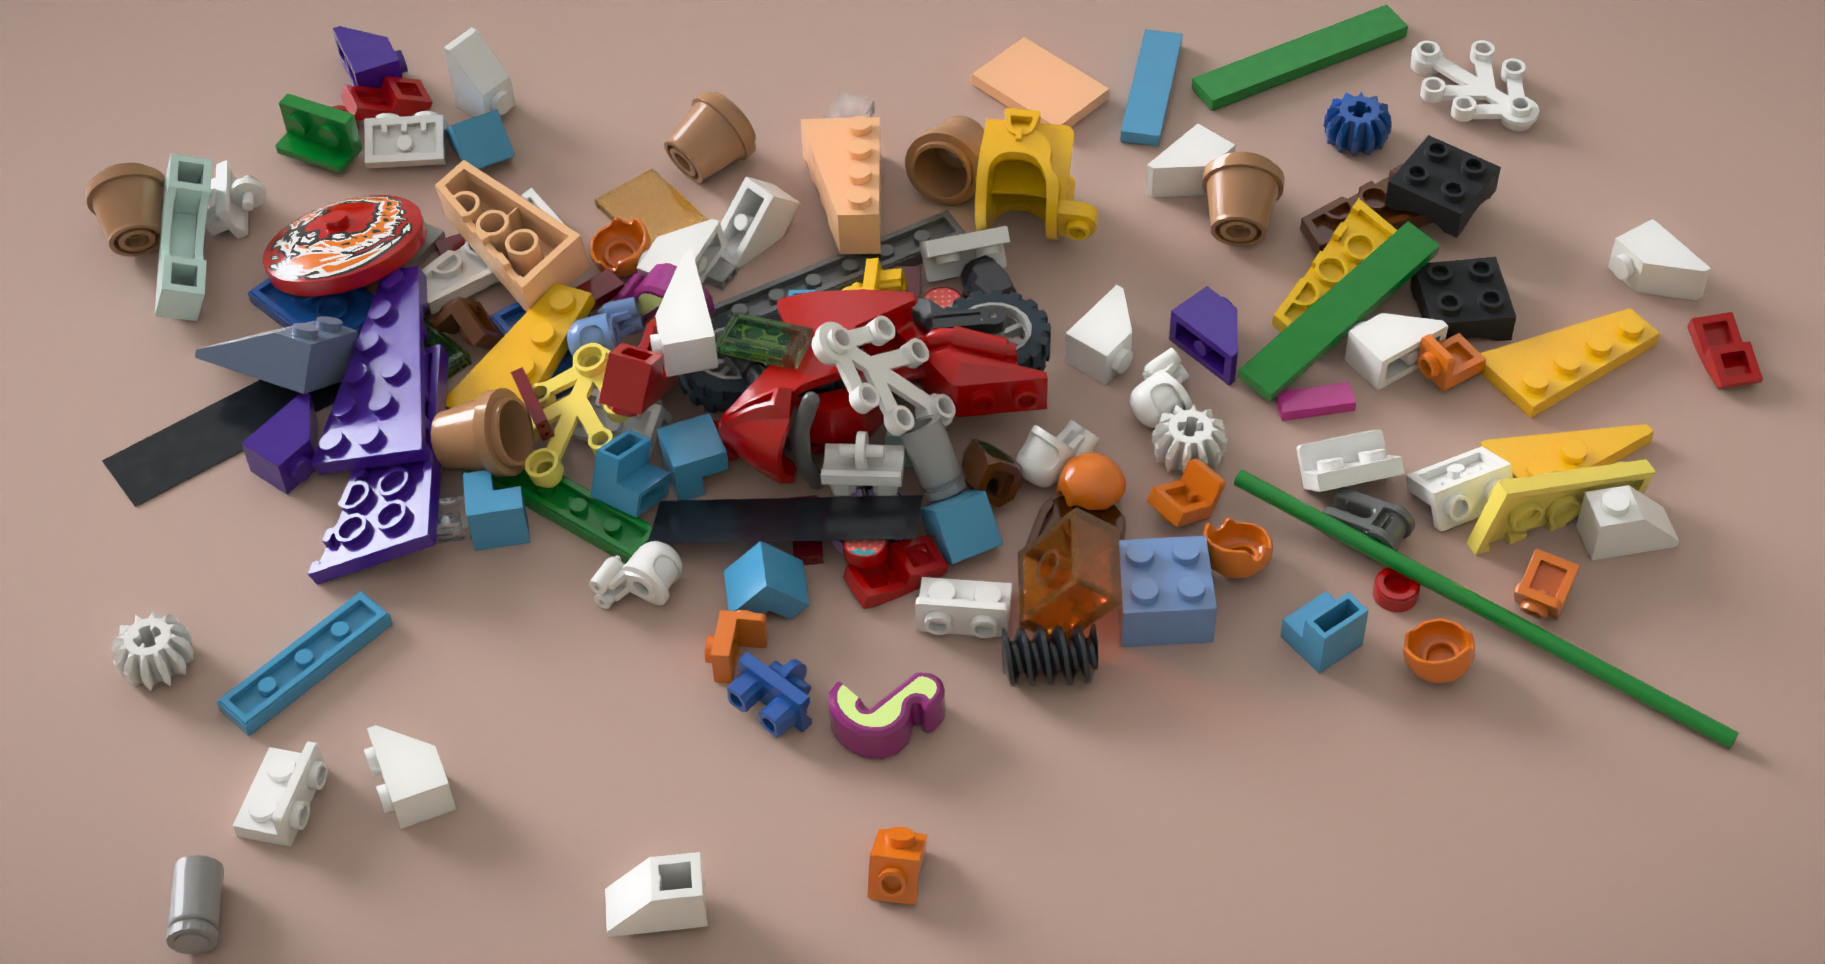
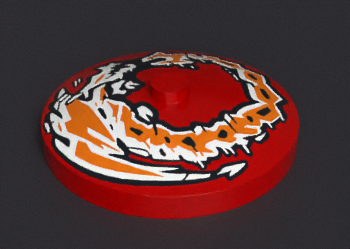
(344, 245)

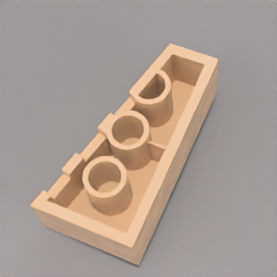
(847, 173)
(511, 234)

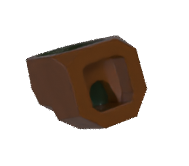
(991, 471)

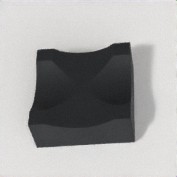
(1442, 184)
(1466, 297)

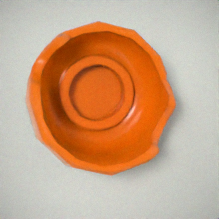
(620, 246)
(1091, 481)
(1238, 548)
(1439, 650)

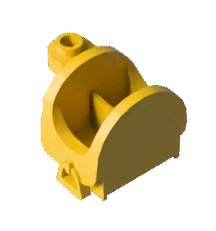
(1028, 170)

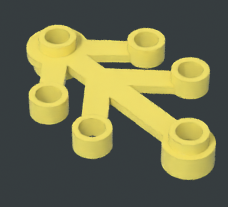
(588, 370)

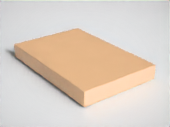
(1038, 80)

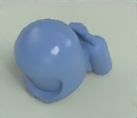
(608, 327)

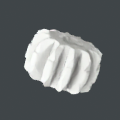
(1188, 436)
(152, 650)

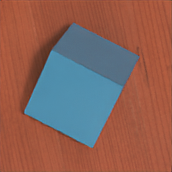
(480, 140)
(691, 452)
(625, 477)
(494, 515)
(962, 525)
(767, 581)
(1326, 629)

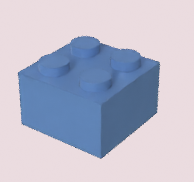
(1166, 592)

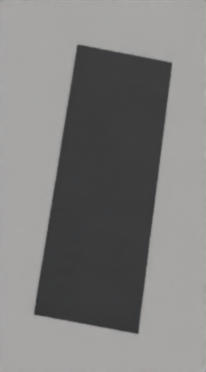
(202, 439)
(787, 519)

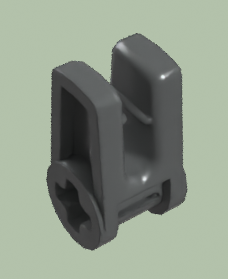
(1372, 516)

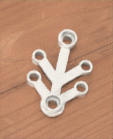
(1514, 109)
(839, 346)

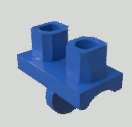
(776, 687)

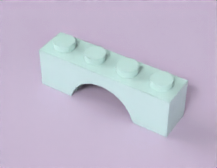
(182, 233)

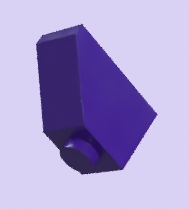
(368, 57)
(1207, 332)
(285, 445)

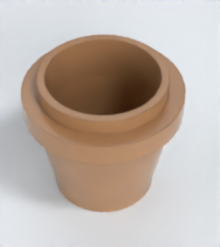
(710, 137)
(945, 160)
(1241, 196)
(128, 207)
(485, 434)

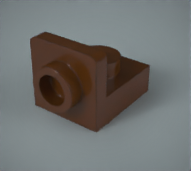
(468, 320)

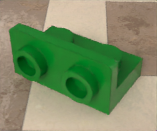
(318, 134)

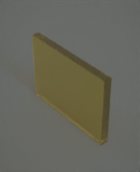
(651, 200)

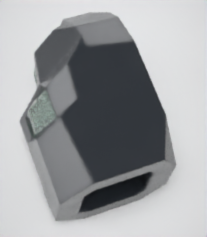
(985, 275)

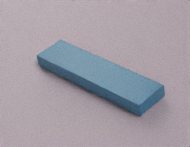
(1151, 88)
(304, 663)

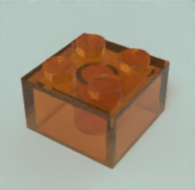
(1069, 574)

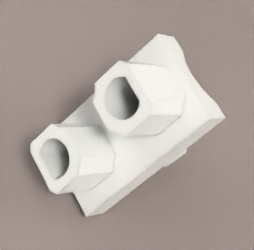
(231, 201)
(863, 465)

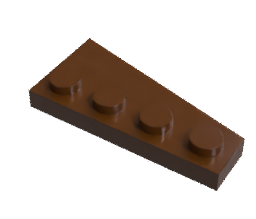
(1322, 223)

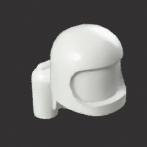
(1160, 389)
(1045, 455)
(645, 574)

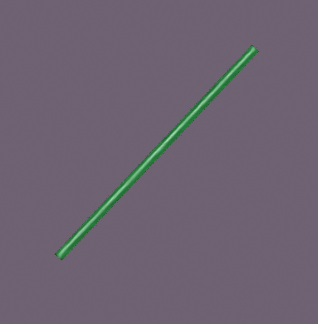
(1488, 610)

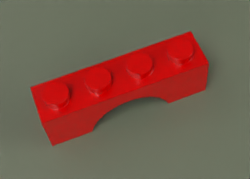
(635, 377)

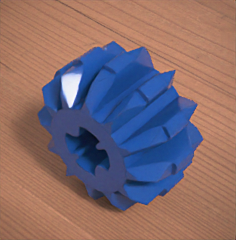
(1357, 124)

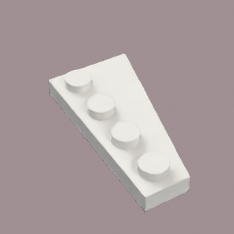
(463, 271)

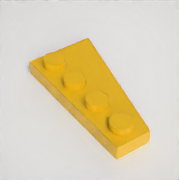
(1350, 245)
(532, 343)
(1561, 362)

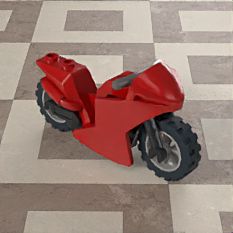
(787, 414)

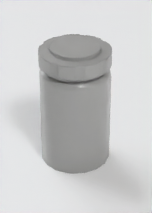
(933, 458)
(195, 905)

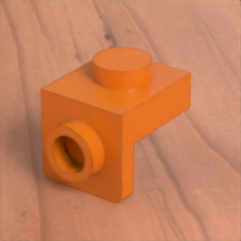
(1449, 360)
(1189, 498)
(1546, 585)
(732, 631)
(896, 865)

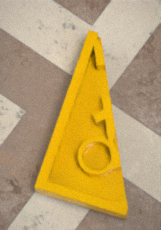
(1569, 450)

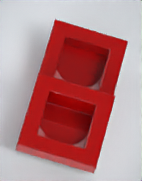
(395, 96)
(1723, 352)
(898, 574)

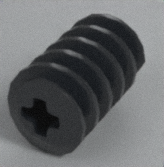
(1050, 655)

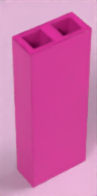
(1315, 401)

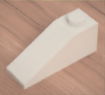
(684, 323)

